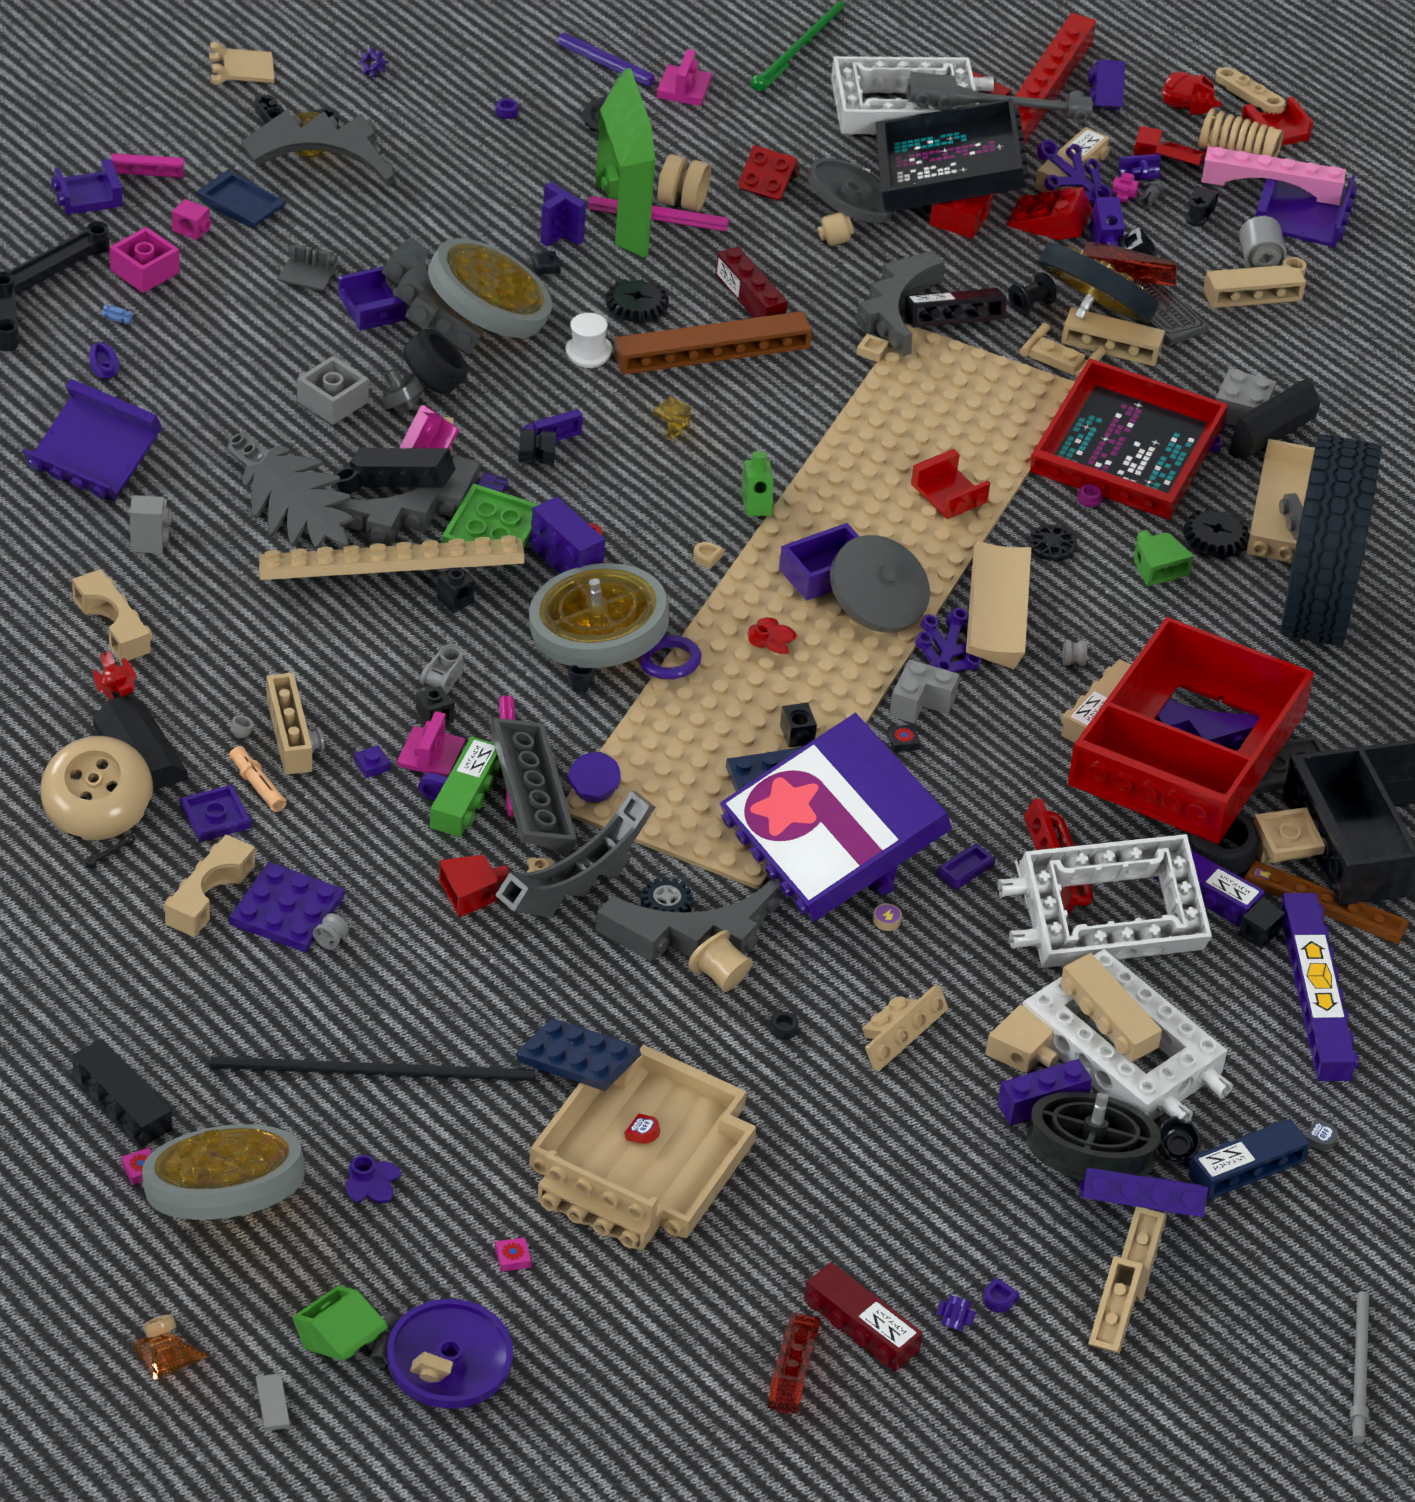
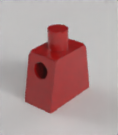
(470, 882)

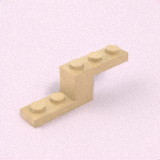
(1127, 1280)

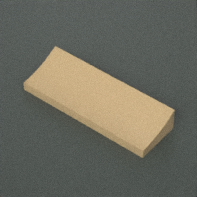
(999, 603)

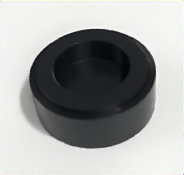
(784, 1025)

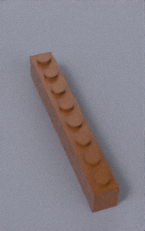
(712, 342)

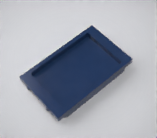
(240, 199)

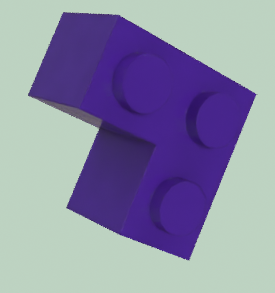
(1107, 84)

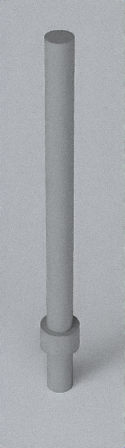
(1359, 1411)

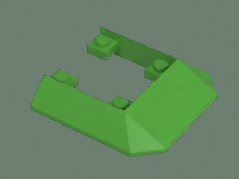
(627, 162)

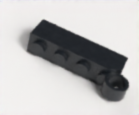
(396, 468)

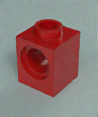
(1147, 141)

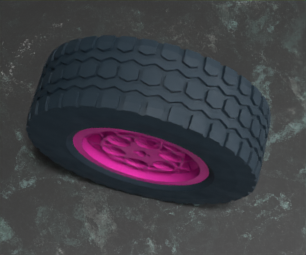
(1331, 540)

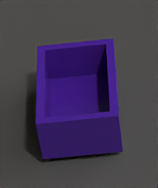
(564, 537)
(809, 560)

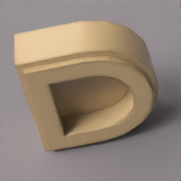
(707, 554)

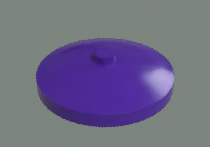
(456, 1332)

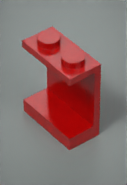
(946, 486)

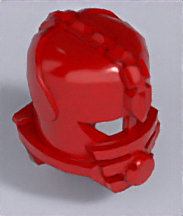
(1190, 93)

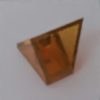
(166, 1354)

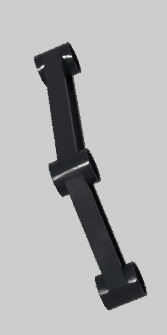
(41, 267)

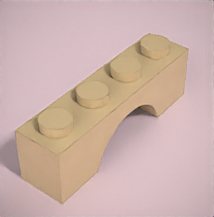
(98, 595)
(226, 863)

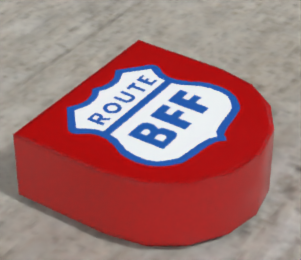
(643, 1129)

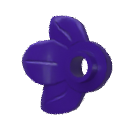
(371, 1179)

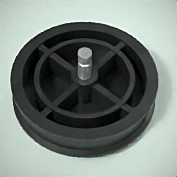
(1092, 1132)

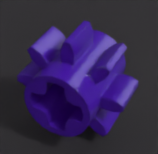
(370, 57)
(956, 1312)

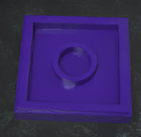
(215, 813)

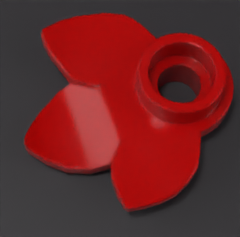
(771, 635)

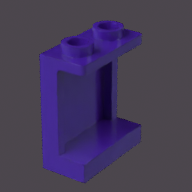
(88, 191)
(370, 299)

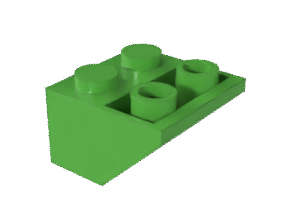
(338, 1323)

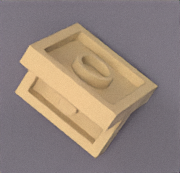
(1287, 836)

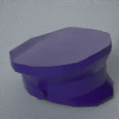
(595, 776)

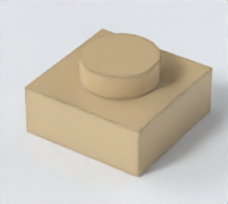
(872, 347)
(431, 1367)

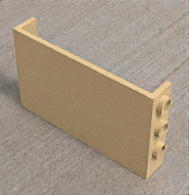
(1283, 472)

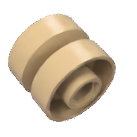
(679, 182)

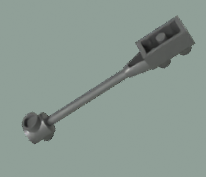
(944, 92)

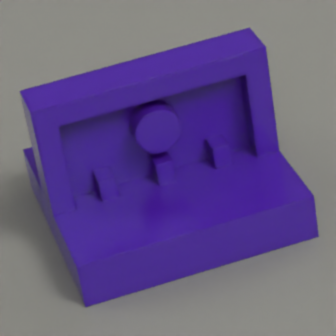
(562, 216)

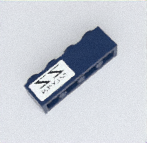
(1249, 1158)

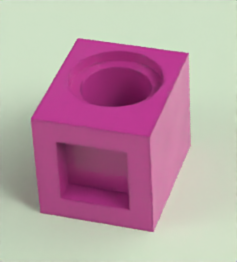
(191, 219)

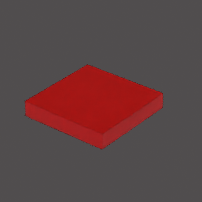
(1181, 152)

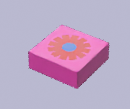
(134, 1163)
(512, 1254)

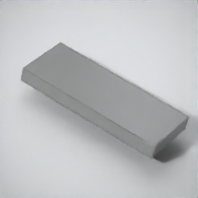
(272, 1402)

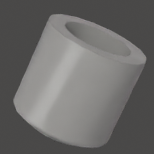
(1262, 242)

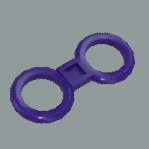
(675, 672)

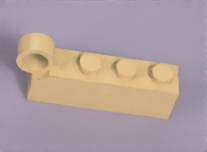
(1256, 284)

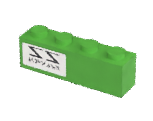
(465, 788)

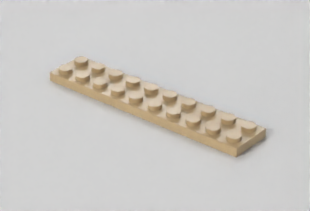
(391, 558)

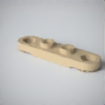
(1250, 90)

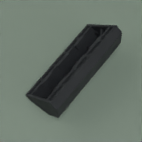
(1274, 419)
(134, 724)

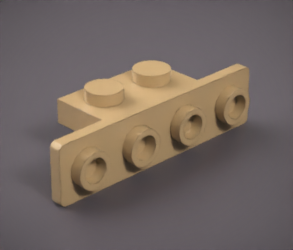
(900, 1024)

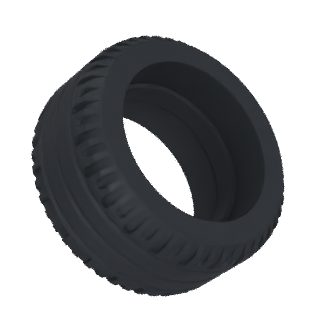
(435, 361)
(1235, 860)

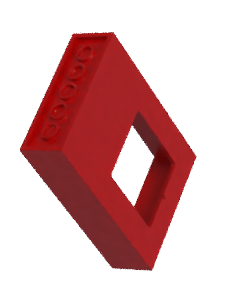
(1172, 772)

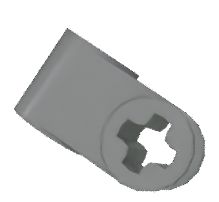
(444, 668)

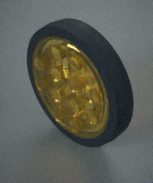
(1098, 283)

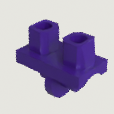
(1142, 166)

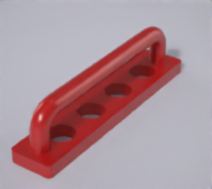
(1046, 835)

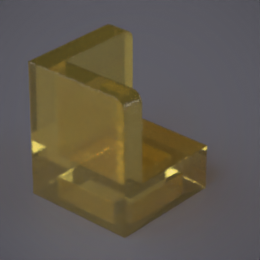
(675, 413)

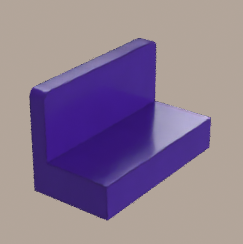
(564, 424)

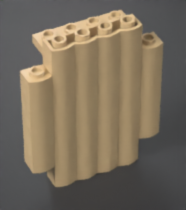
(633, 1186)

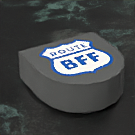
(1322, 1135)

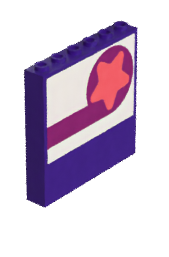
(834, 817)

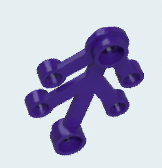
(1076, 175)
(956, 622)

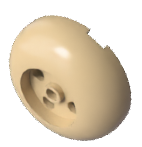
(107, 812)

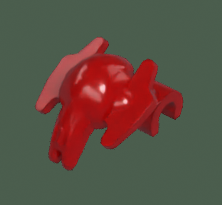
(114, 677)

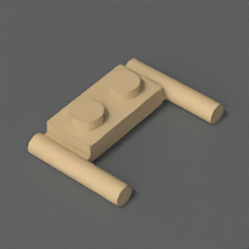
(1057, 354)

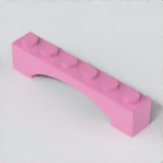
(1319, 180)

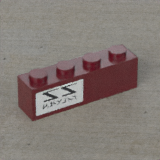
(749, 284)
(863, 1316)

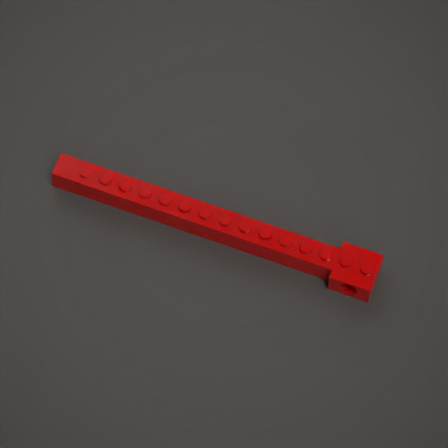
(1043, 82)

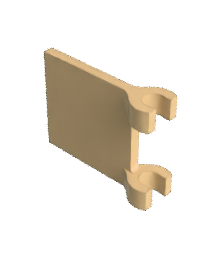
(241, 65)

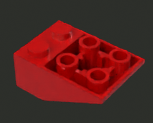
(1052, 213)

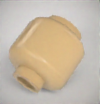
(835, 229)

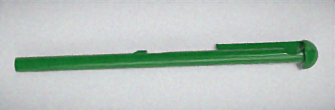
(761, 82)

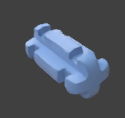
(117, 314)

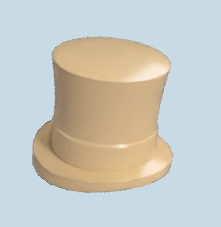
(720, 961)

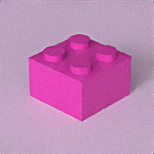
(144, 259)

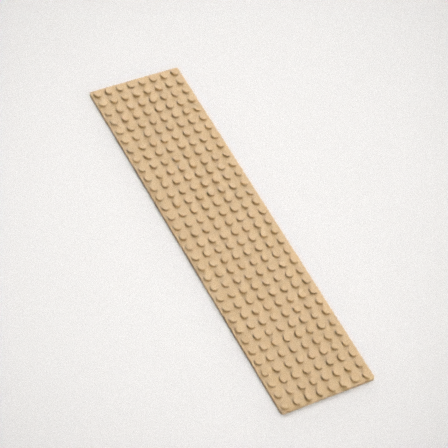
(859, 474)

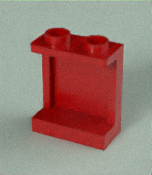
(1293, 121)

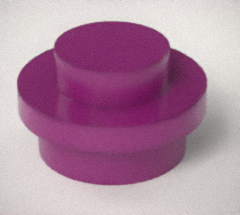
(1089, 496)

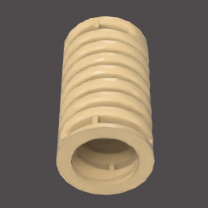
(1218, 127)

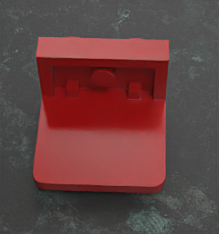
(768, 172)

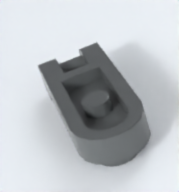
(1292, 511)

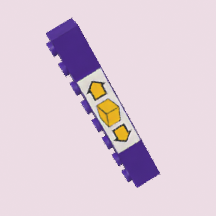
(1318, 988)

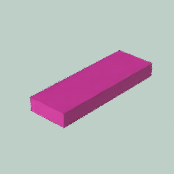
(148, 165)

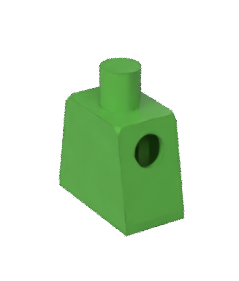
(757, 485)
(1161, 558)

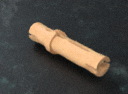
(251, 771)

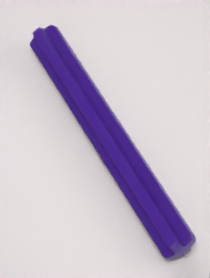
(604, 58)

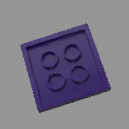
(286, 906)

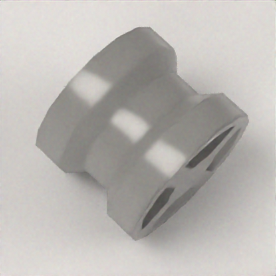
(1074, 652)
(330, 931)

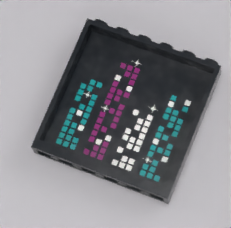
(951, 155)

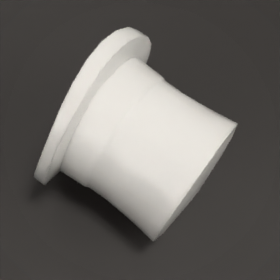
(588, 342)

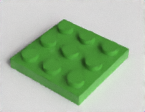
(490, 515)

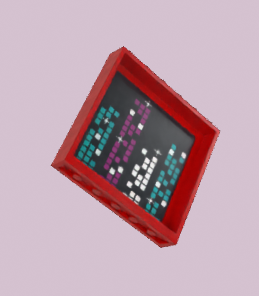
(1129, 438)

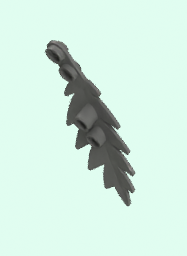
(292, 491)

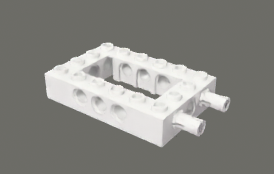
(890, 75)
(1050, 869)
(1192, 1053)

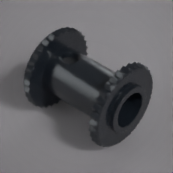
(1023, 297)

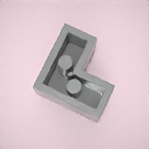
(148, 524)
(923, 687)

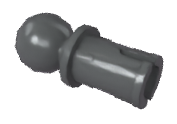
(379, 1349)

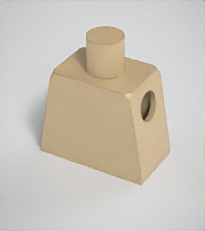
(1022, 1041)

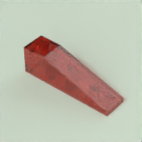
(1139, 266)
(793, 1363)

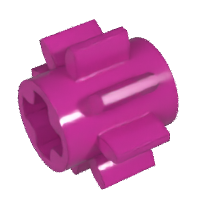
(1125, 187)

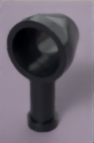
(580, 678)

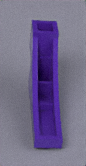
(1221, 728)

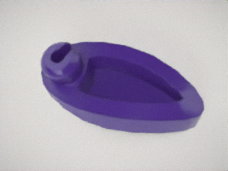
(103, 361)

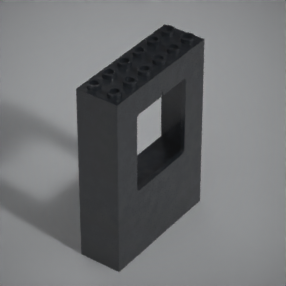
(1353, 808)

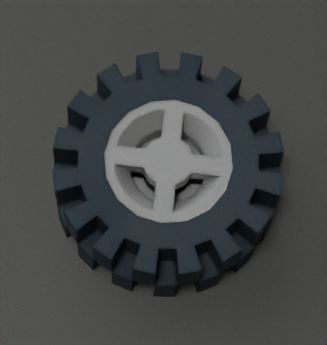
(667, 896)

